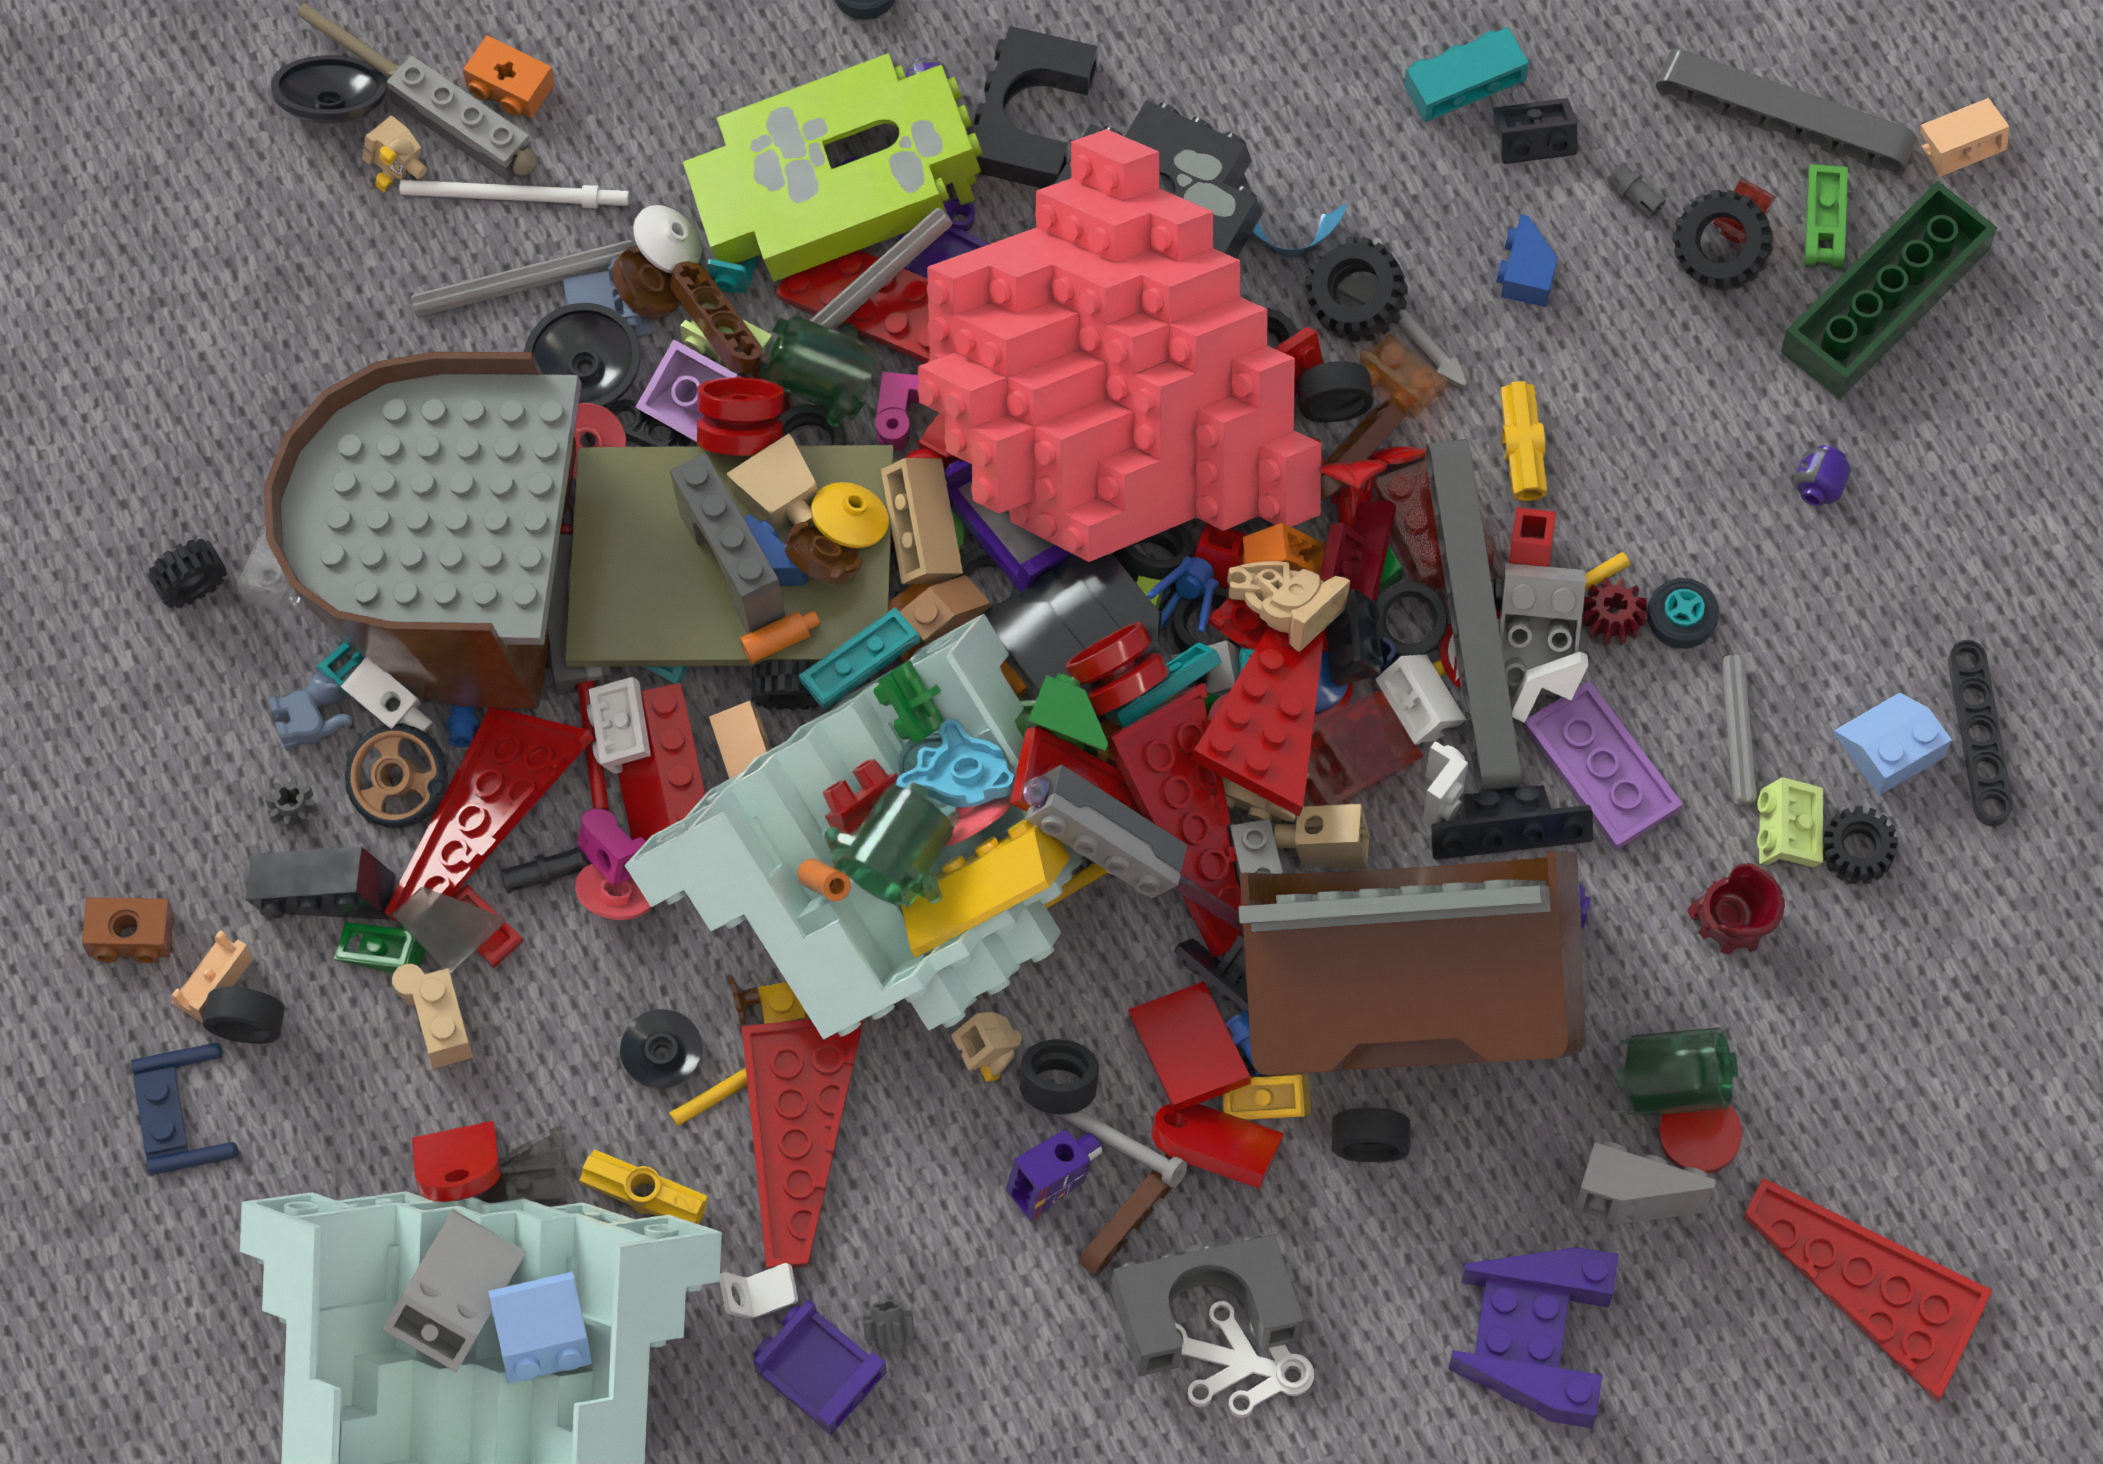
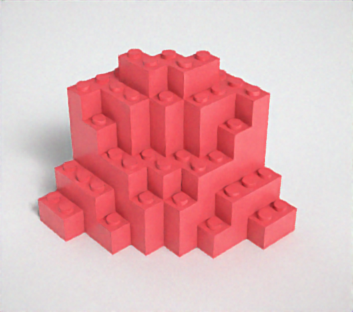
(1114, 368)

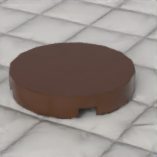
(643, 285)
(820, 556)

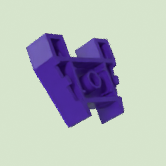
(1525, 1327)

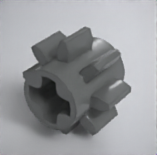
(286, 813)
(888, 1325)

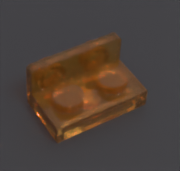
(1403, 374)

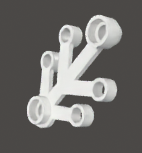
(1241, 1363)

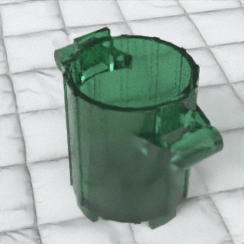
(820, 365)
(895, 846)
(1678, 1071)

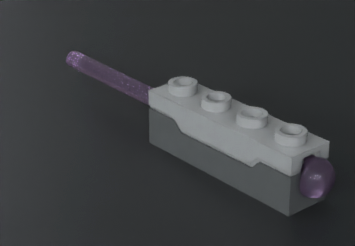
(1115, 838)

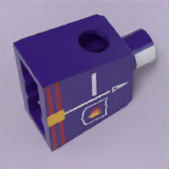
(1051, 1171)

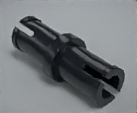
(542, 870)

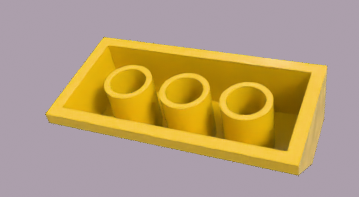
(985, 885)

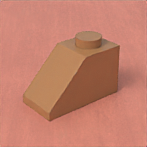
(945, 608)

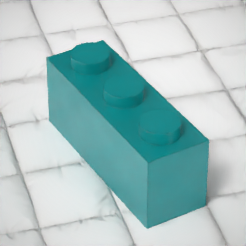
(1466, 74)

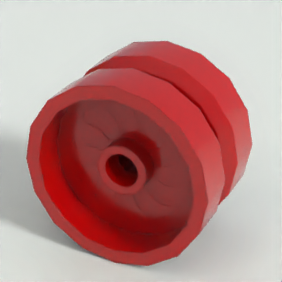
(739, 415)
(1117, 668)

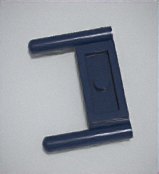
(162, 1111)

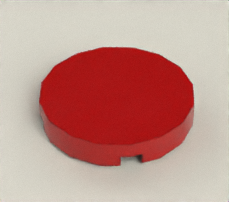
(1701, 1138)

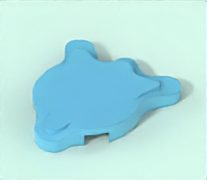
(962, 770)

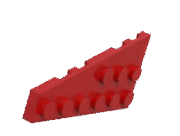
(1267, 722)
(495, 786)
(1183, 801)
(796, 1114)
(1894, 1295)

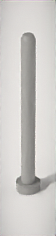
(1171, 1170)

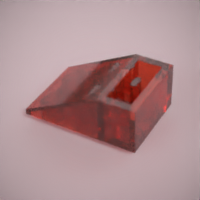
(1357, 751)

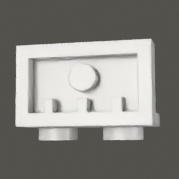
(618, 724)

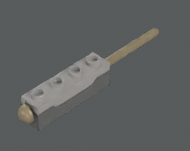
(441, 105)

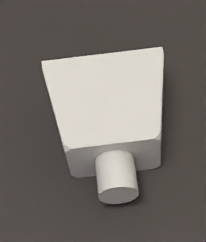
(373, 690)

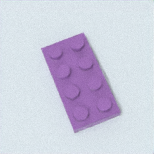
(1602, 765)

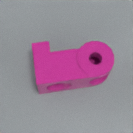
(893, 406)
(607, 845)

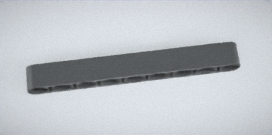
(1473, 615)

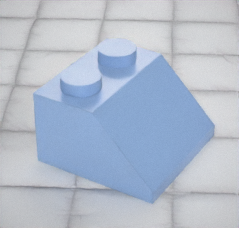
(1894, 741)
(540, 1327)

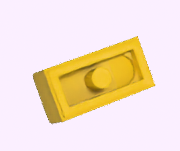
(1270, 1098)

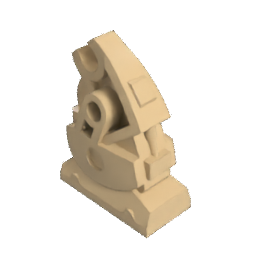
(1289, 598)

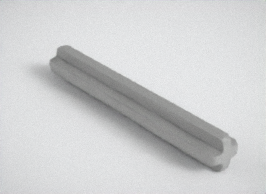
(1739, 730)

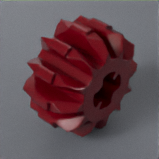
(1625, 622)

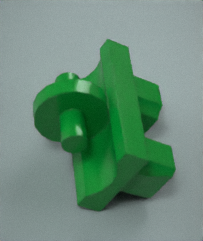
(911, 702)

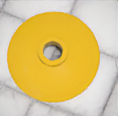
(849, 515)

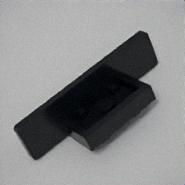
(1510, 822)
(1225, 975)

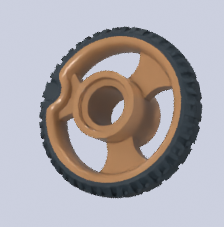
(429, 784)

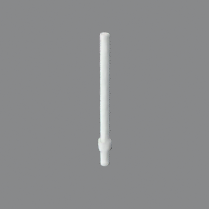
(589, 196)

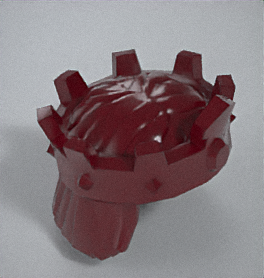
(1740, 908)

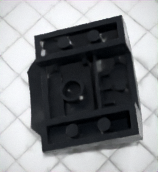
(1070, 612)

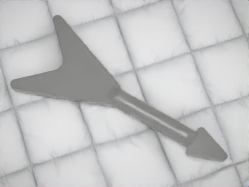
(1363, 289)

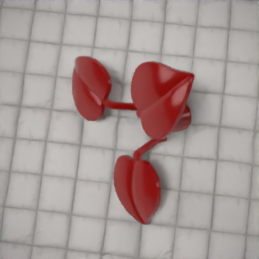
(1358, 473)

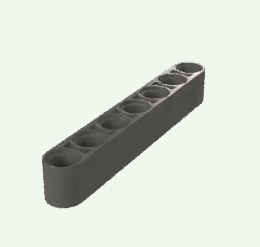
(1787, 110)

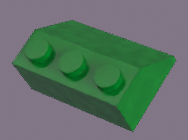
(1068, 714)

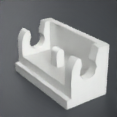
(1419, 698)

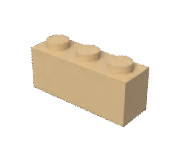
(921, 521)

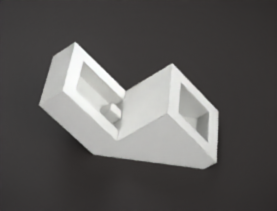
(1558, 676)

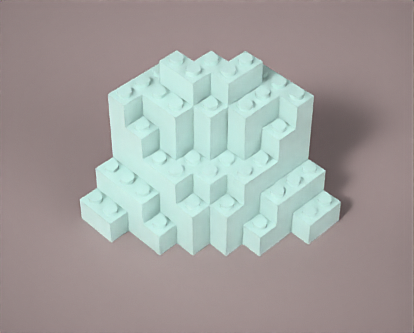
(853, 955)
(378, 1401)

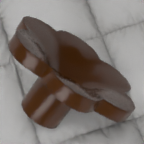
(743, 998)

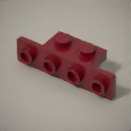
(1362, 551)

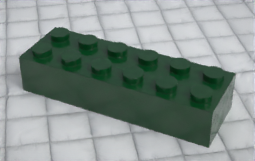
(1888, 289)

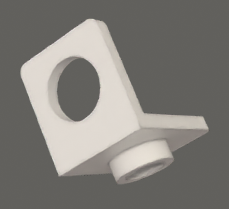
(760, 1292)

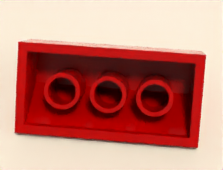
(668, 782)

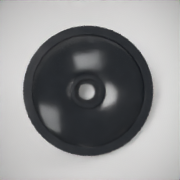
(328, 88)
(591, 336)

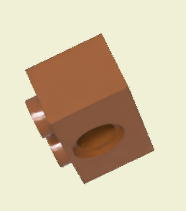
(109, 916)

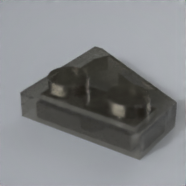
(446, 926)
(533, 1173)

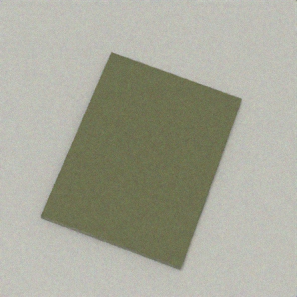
(661, 600)

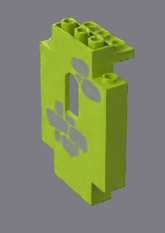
(782, 198)

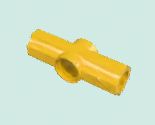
(1523, 441)
(620, 1180)

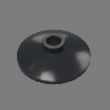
(659, 1030)

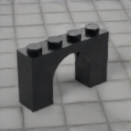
(1025, 62)

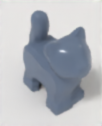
(302, 709)

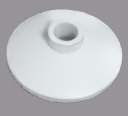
(666, 237)

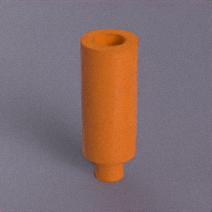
(778, 635)
(824, 879)

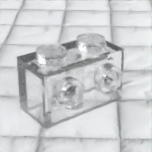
(264, 580)

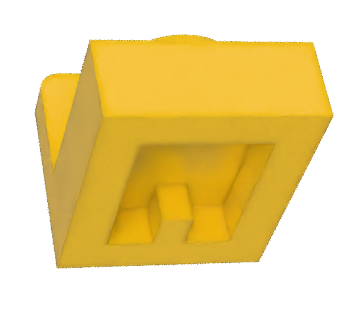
(780, 1004)

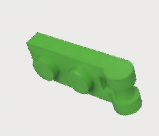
(1826, 215)

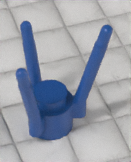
(1193, 579)

